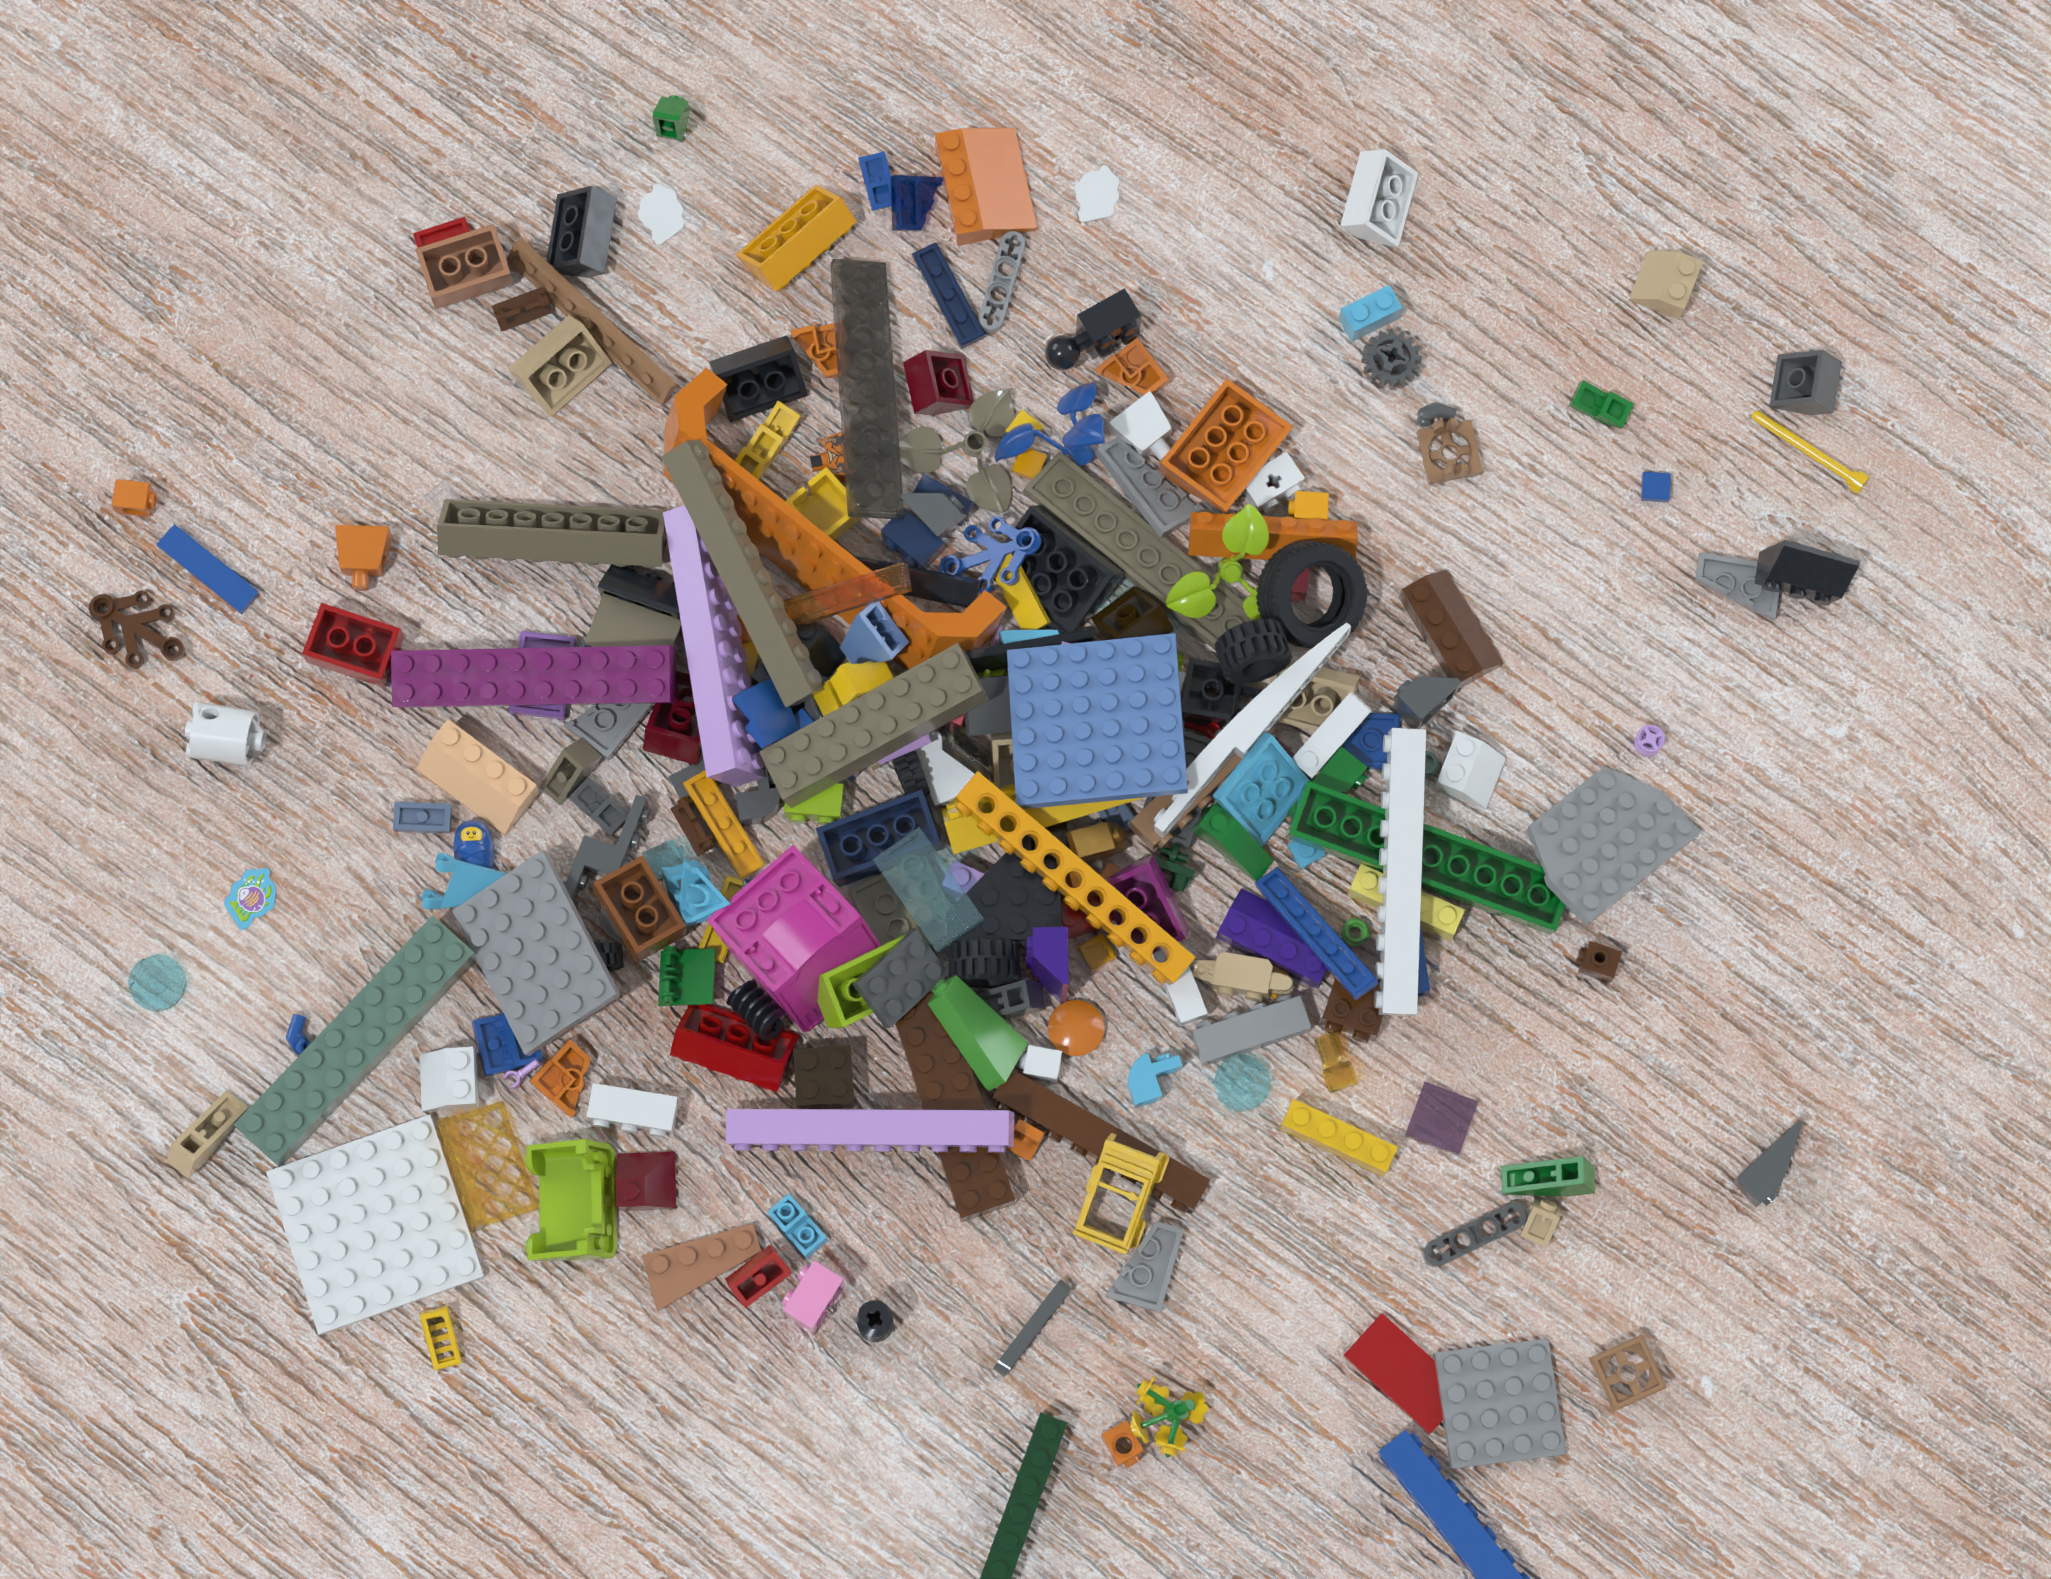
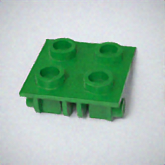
(686, 976)

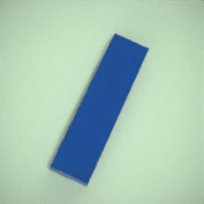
(207, 569)

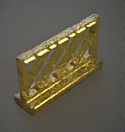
(463, 1174)

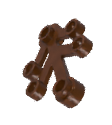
(133, 625)

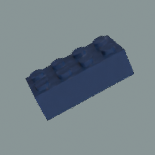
(859, 838)

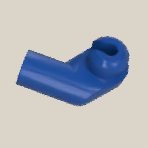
(295, 1036)

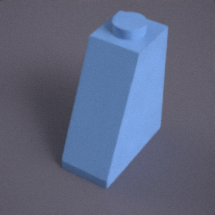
(873, 636)

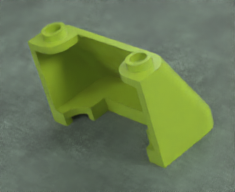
(574, 1201)

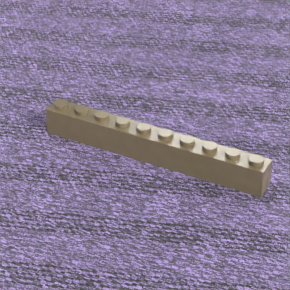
(743, 572)

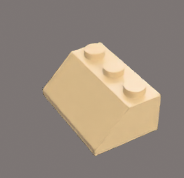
(560, 365)
(1318, 698)

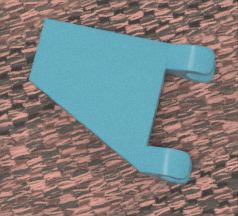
(463, 884)

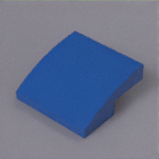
(767, 713)
(499, 1047)

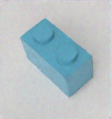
(1370, 313)

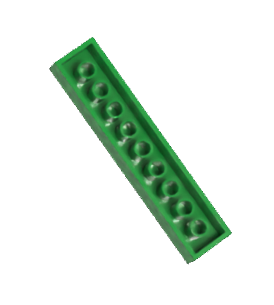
(1449, 862)

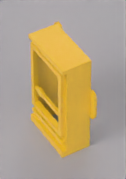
(1131, 1164)

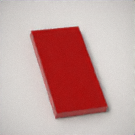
(1399, 1371)

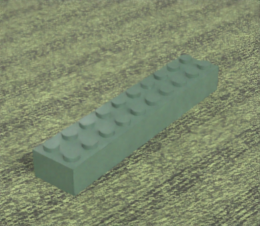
(356, 1041)

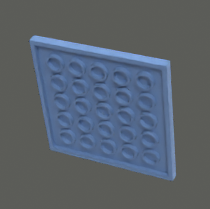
(1096, 721)

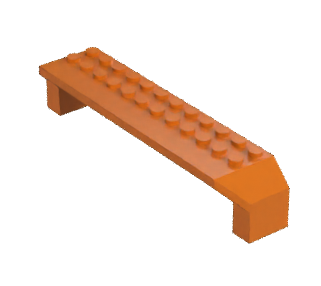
(808, 552)

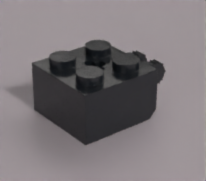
(1222, 708)

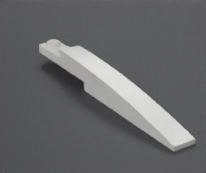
(1249, 726)

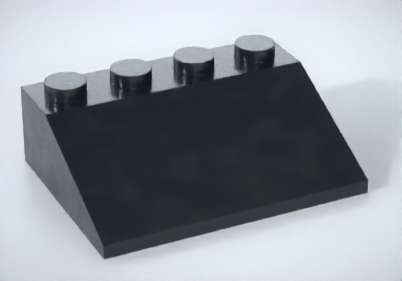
(1066, 571)

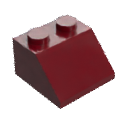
(938, 382)

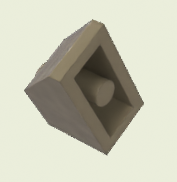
(570, 770)

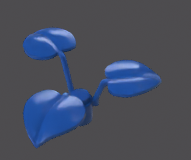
(1076, 441)

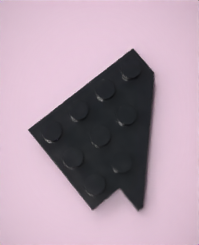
(1013, 900)

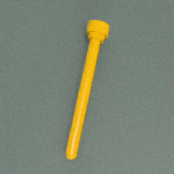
(1854, 479)

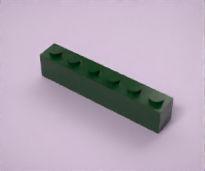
(1024, 1498)

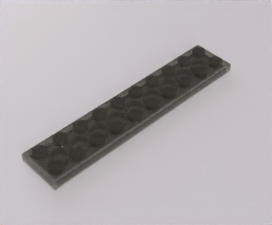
(867, 389)

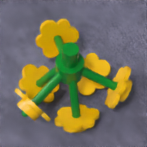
(1168, 1439)

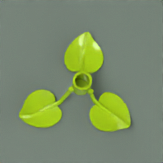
(1242, 533)

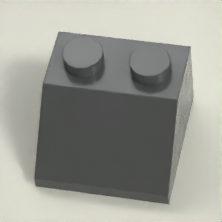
(1806, 382)
(1423, 698)

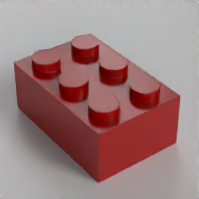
(352, 645)

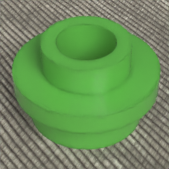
(1357, 924)

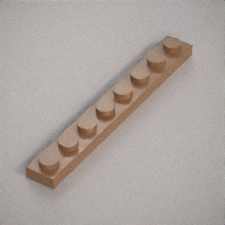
(604, 332)

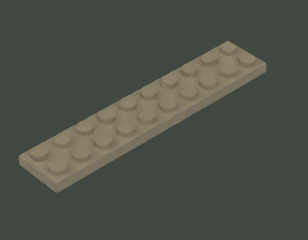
(1128, 542)

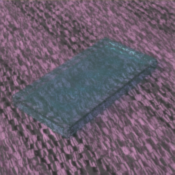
(928, 889)

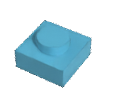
(1304, 855)

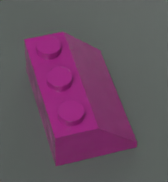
(1149, 891)

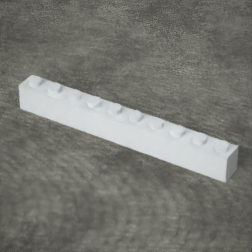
(1401, 872)

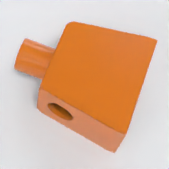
(362, 552)

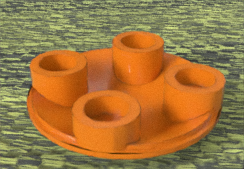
(1076, 1028)

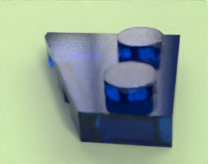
(912, 200)

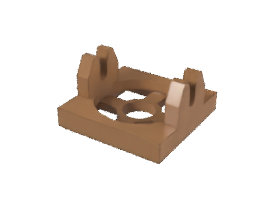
(1466, 431)
(1615, 1399)

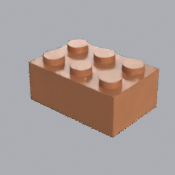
(464, 266)

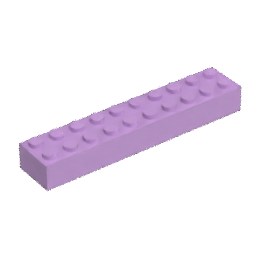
(713, 655)

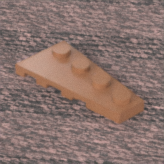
(690, 1265)

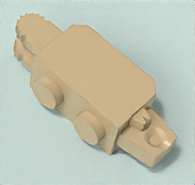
(1243, 976)

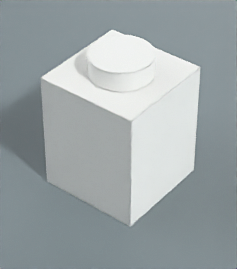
(1041, 1063)

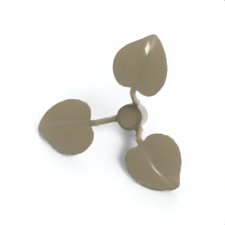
(989, 487)

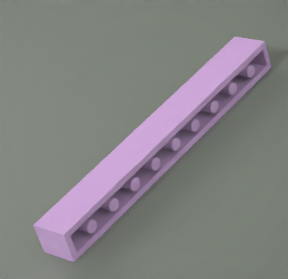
(870, 1128)

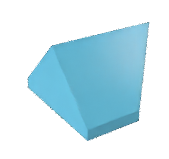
(697, 894)

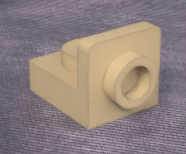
(1541, 1221)

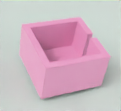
(815, 1291)

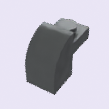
(759, 805)

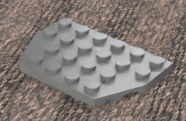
(1607, 840)

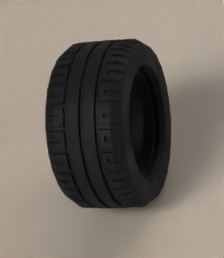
(1279, 576)

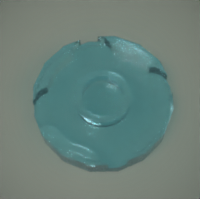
(157, 983)
(1241, 1083)

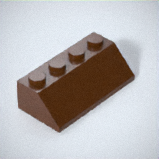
(1449, 628)

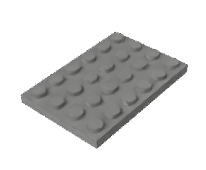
(536, 953)

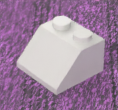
(1470, 770)
(449, 1079)

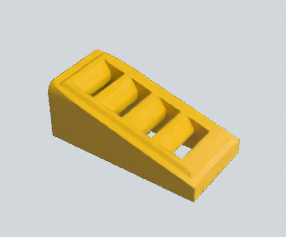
(427, 1329)

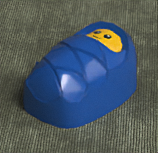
(474, 844)

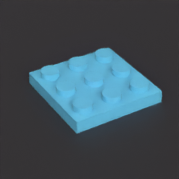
(1262, 788)

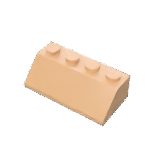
(477, 777)

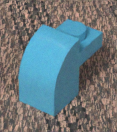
(1143, 1078)

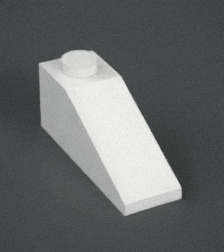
(1331, 735)

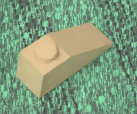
(205, 1134)

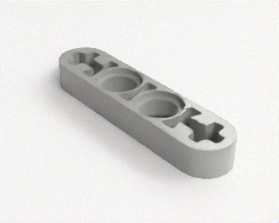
(1002, 282)

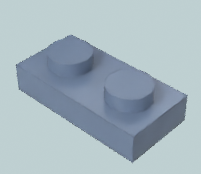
(422, 817)

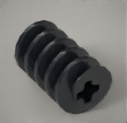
(757, 1010)
(872, 1310)

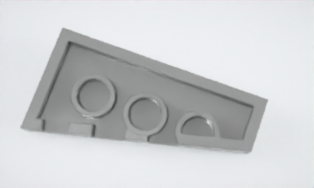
(1153, 496)

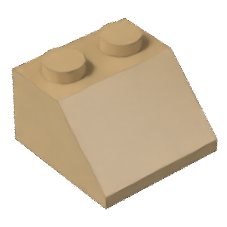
(1666, 282)

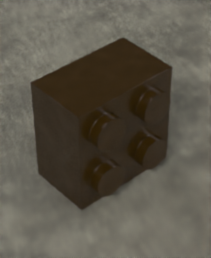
(824, 1077)

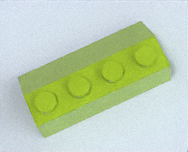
(836, 994)

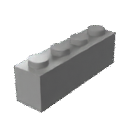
(1250, 1030)

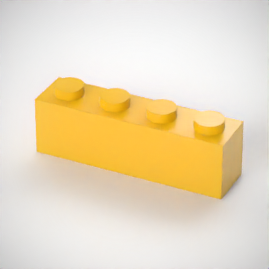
(1338, 1138)

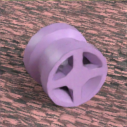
(1653, 736)

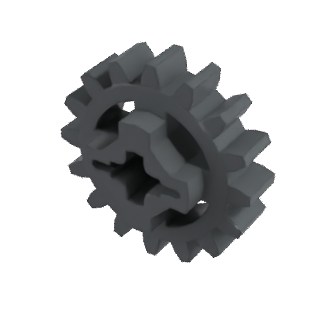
(1404, 364)

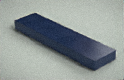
(948, 295)

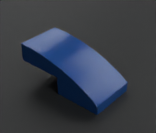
(876, 179)

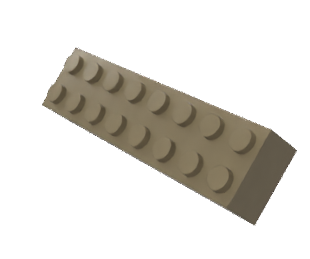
(552, 533)
(874, 725)

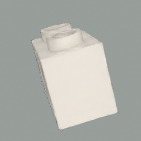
(1280, 471)

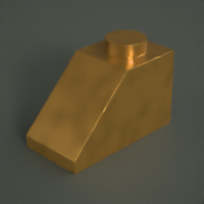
(1097, 841)

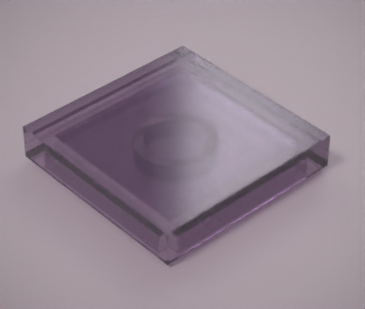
(1441, 1118)

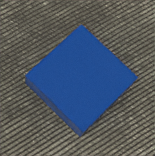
(1655, 487)

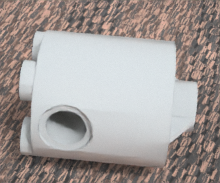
(224, 734)

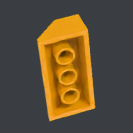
(797, 237)

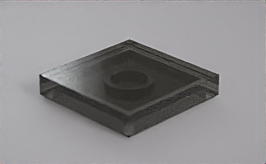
(966, 750)

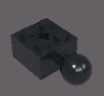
(1097, 331)

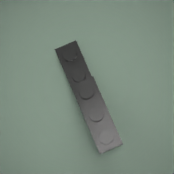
(605, 858)

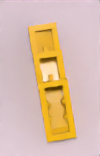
(768, 440)

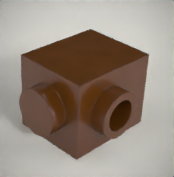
(1598, 961)

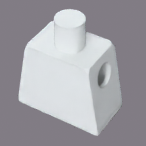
(1143, 427)

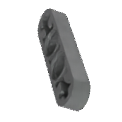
(1476, 1238)
(1032, 1328)

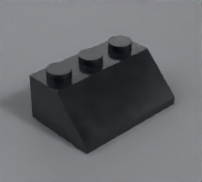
(582, 232)
(759, 378)
(1805, 572)
(640, 589)
(823, 654)

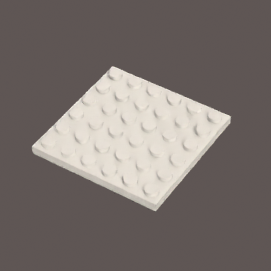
(375, 1224)

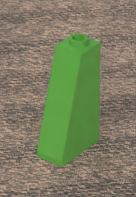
(977, 1031)

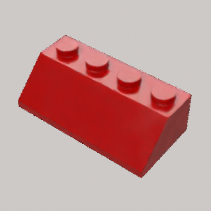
(729, 1046)

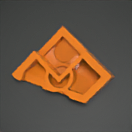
(820, 347)
(1135, 369)
(563, 1076)

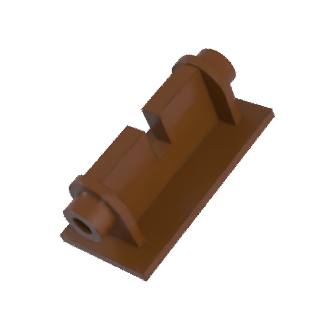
(521, 309)
(693, 826)

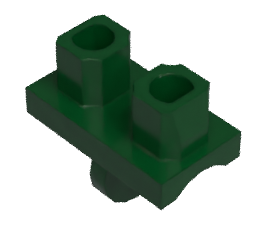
(1181, 874)

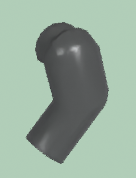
(1433, 411)

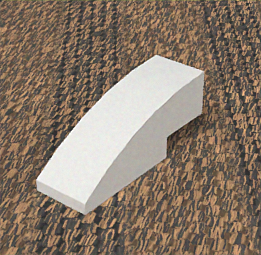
(1184, 995)

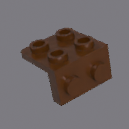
(1352, 1016)

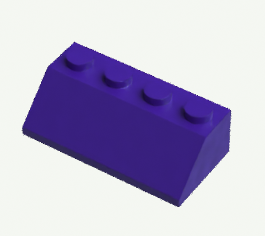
(1262, 933)
(1049, 959)

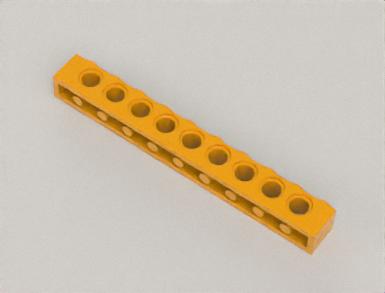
(1176, 956)

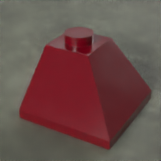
(646, 1181)

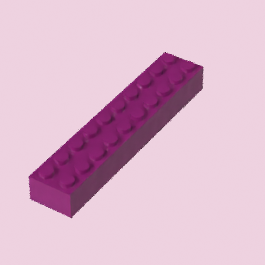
(533, 676)

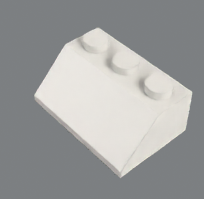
(1379, 198)

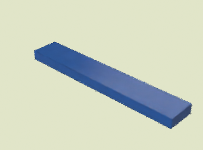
(1316, 933)

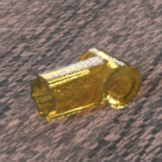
(1336, 1070)

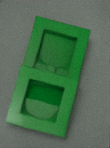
(1600, 405)

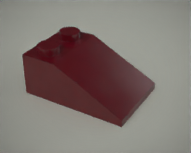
(674, 726)

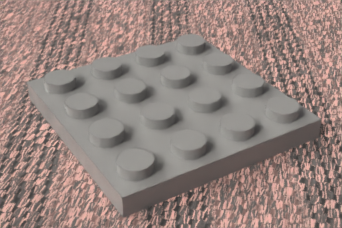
(1499, 1404)

